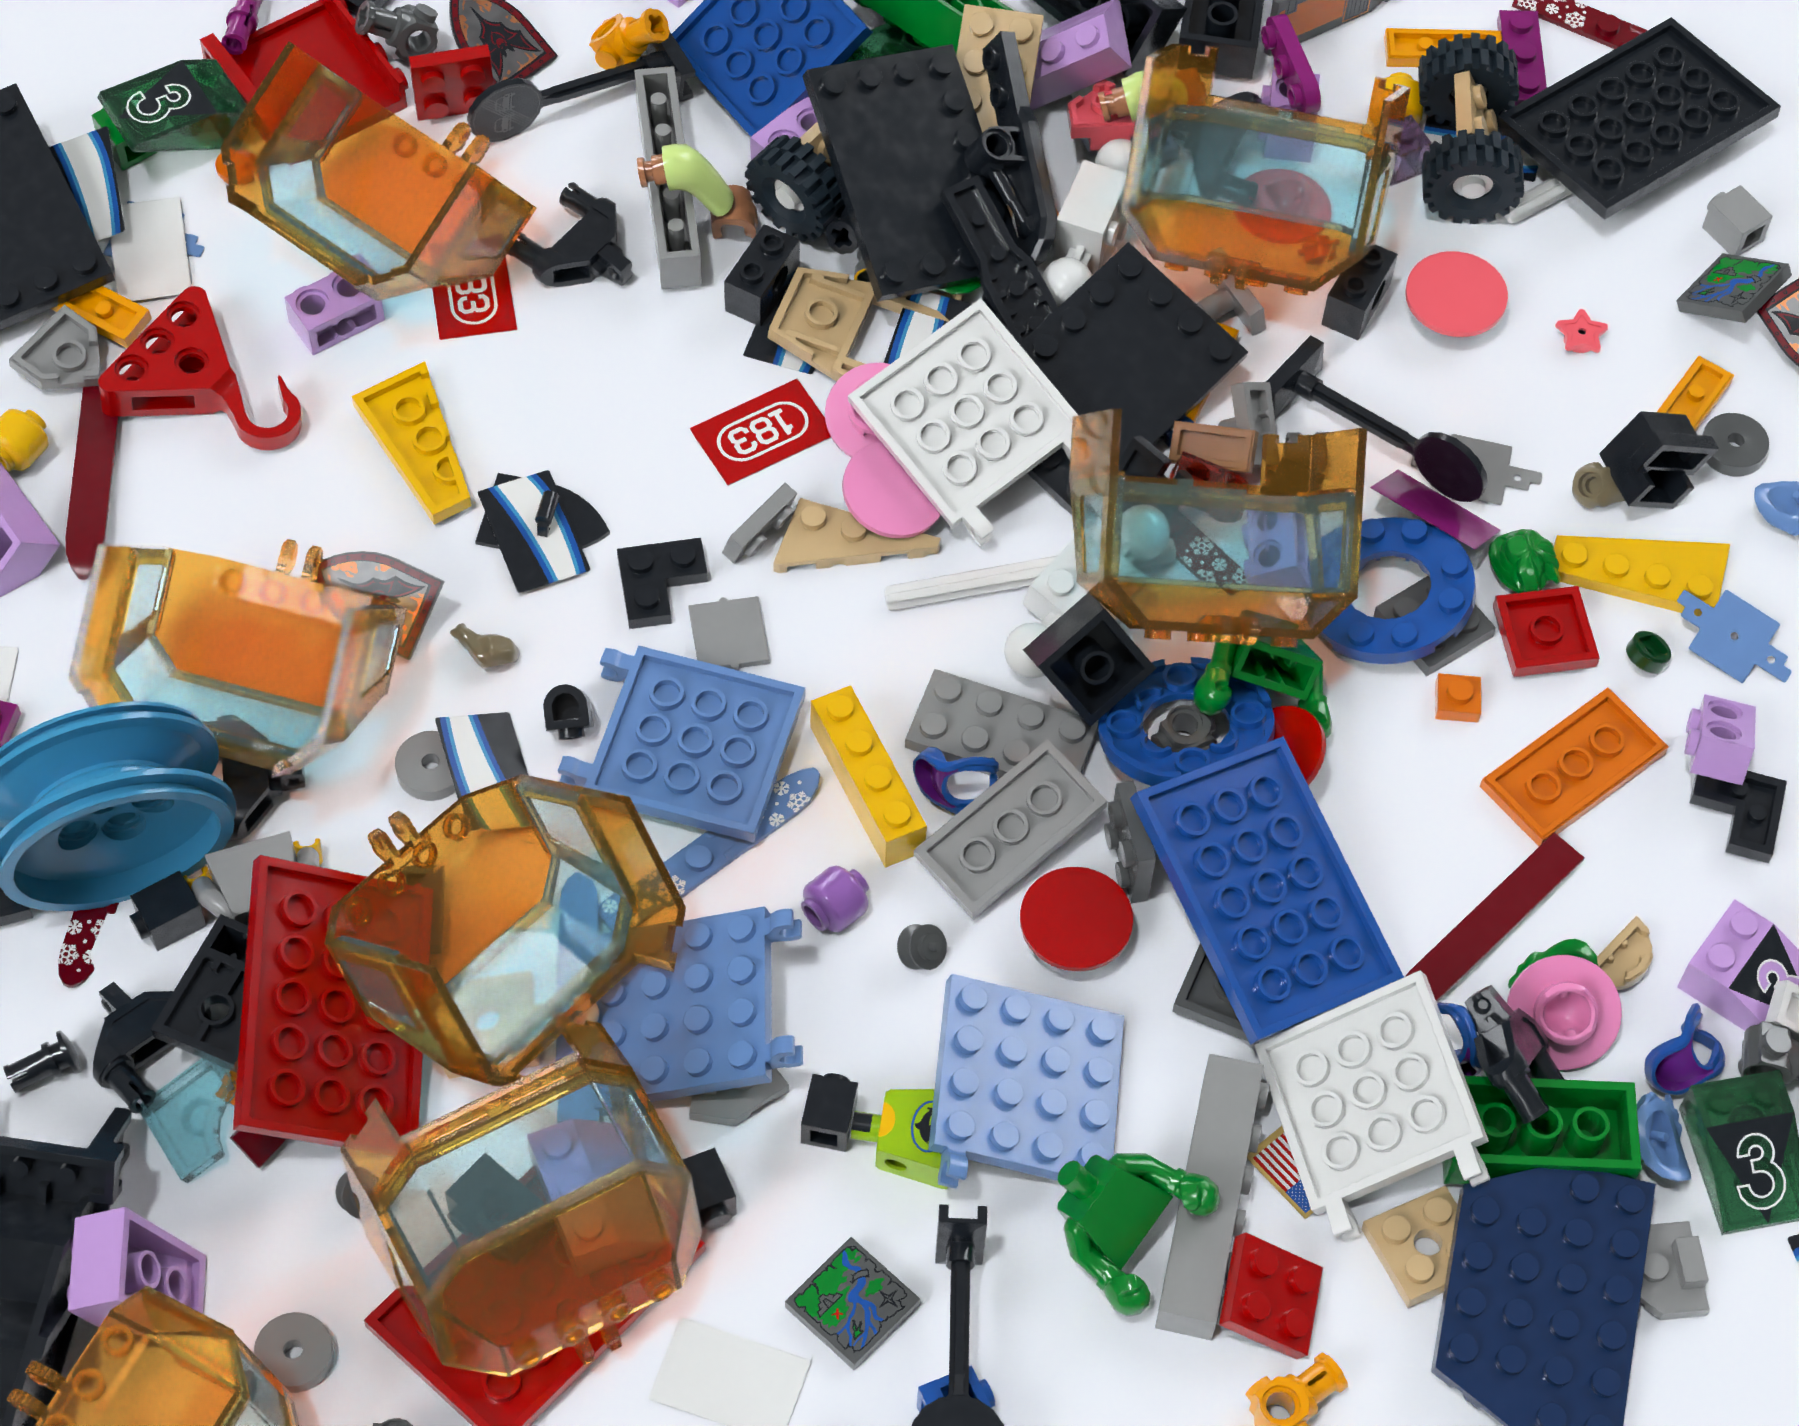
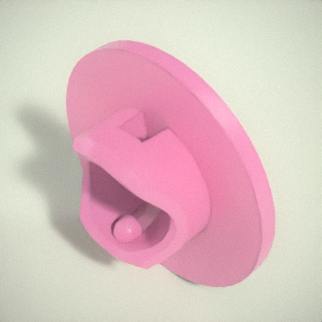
(842, 421)
(885, 496)
(1572, 1005)

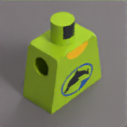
(902, 1135)

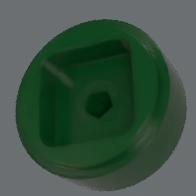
(1648, 651)

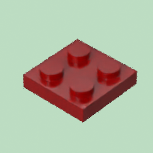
(449, 80)
(1545, 631)
(1271, 1296)

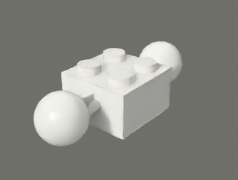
(1089, 221)
(1048, 599)

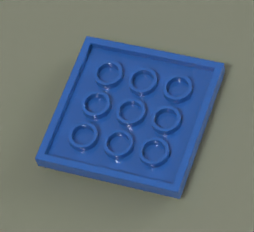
(759, 50)

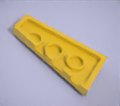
(413, 434)
(1644, 569)

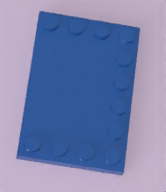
(1266, 889)

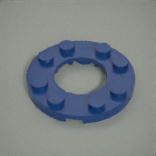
(1437, 618)
(1141, 759)

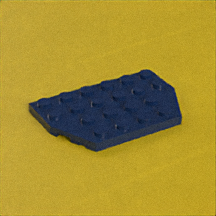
(1545, 1296)

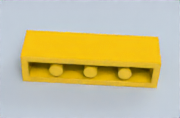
(867, 775)

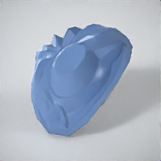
(1779, 504)
(1661, 1137)

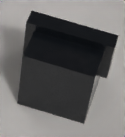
(1654, 458)

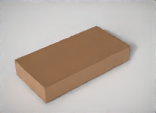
(1217, 444)

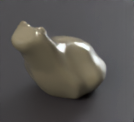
(1595, 486)
(486, 649)

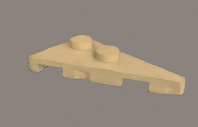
(834, 537)

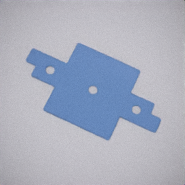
(1729, 655)

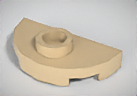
(1627, 955)

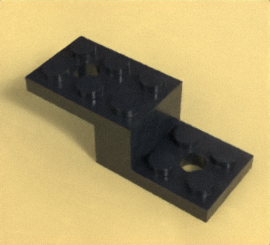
(211, 978)

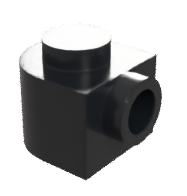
(567, 712)

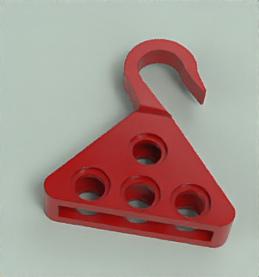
(189, 375)

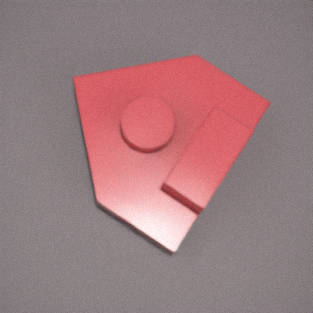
(1088, 122)

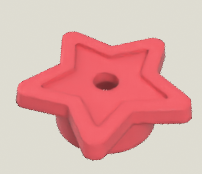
(1581, 342)

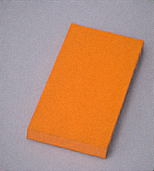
(1573, 766)

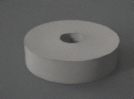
(414, 777)
(300, 1331)

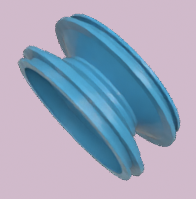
(108, 804)

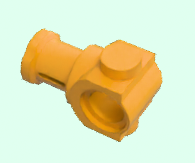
(627, 38)
(1296, 1394)

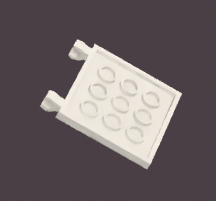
(966, 415)
(1372, 1097)

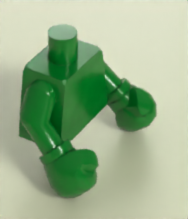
(1281, 669)
(1112, 1210)

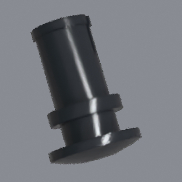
(46, 1062)

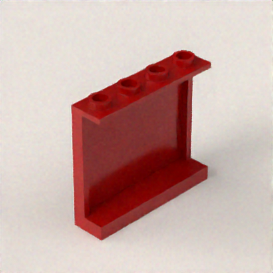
(326, 34)

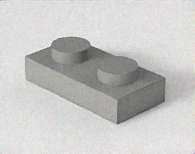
(750, 534)

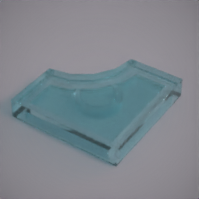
(189, 1117)

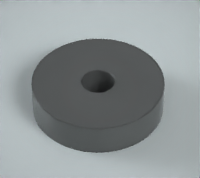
(1744, 432)

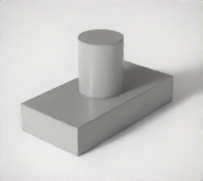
(1241, 301)
(1252, 411)

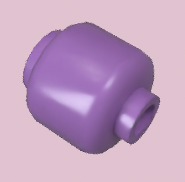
(835, 899)

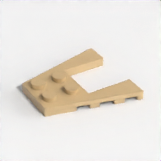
(824, 317)

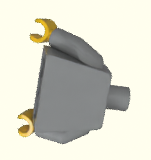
(227, 883)

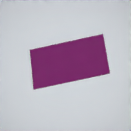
(1436, 509)

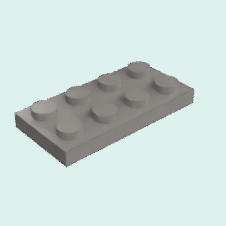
(988, 722)
(1010, 828)

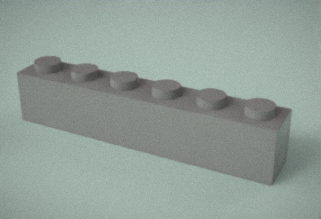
(670, 210)
(1219, 1150)

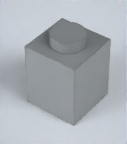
(1736, 220)

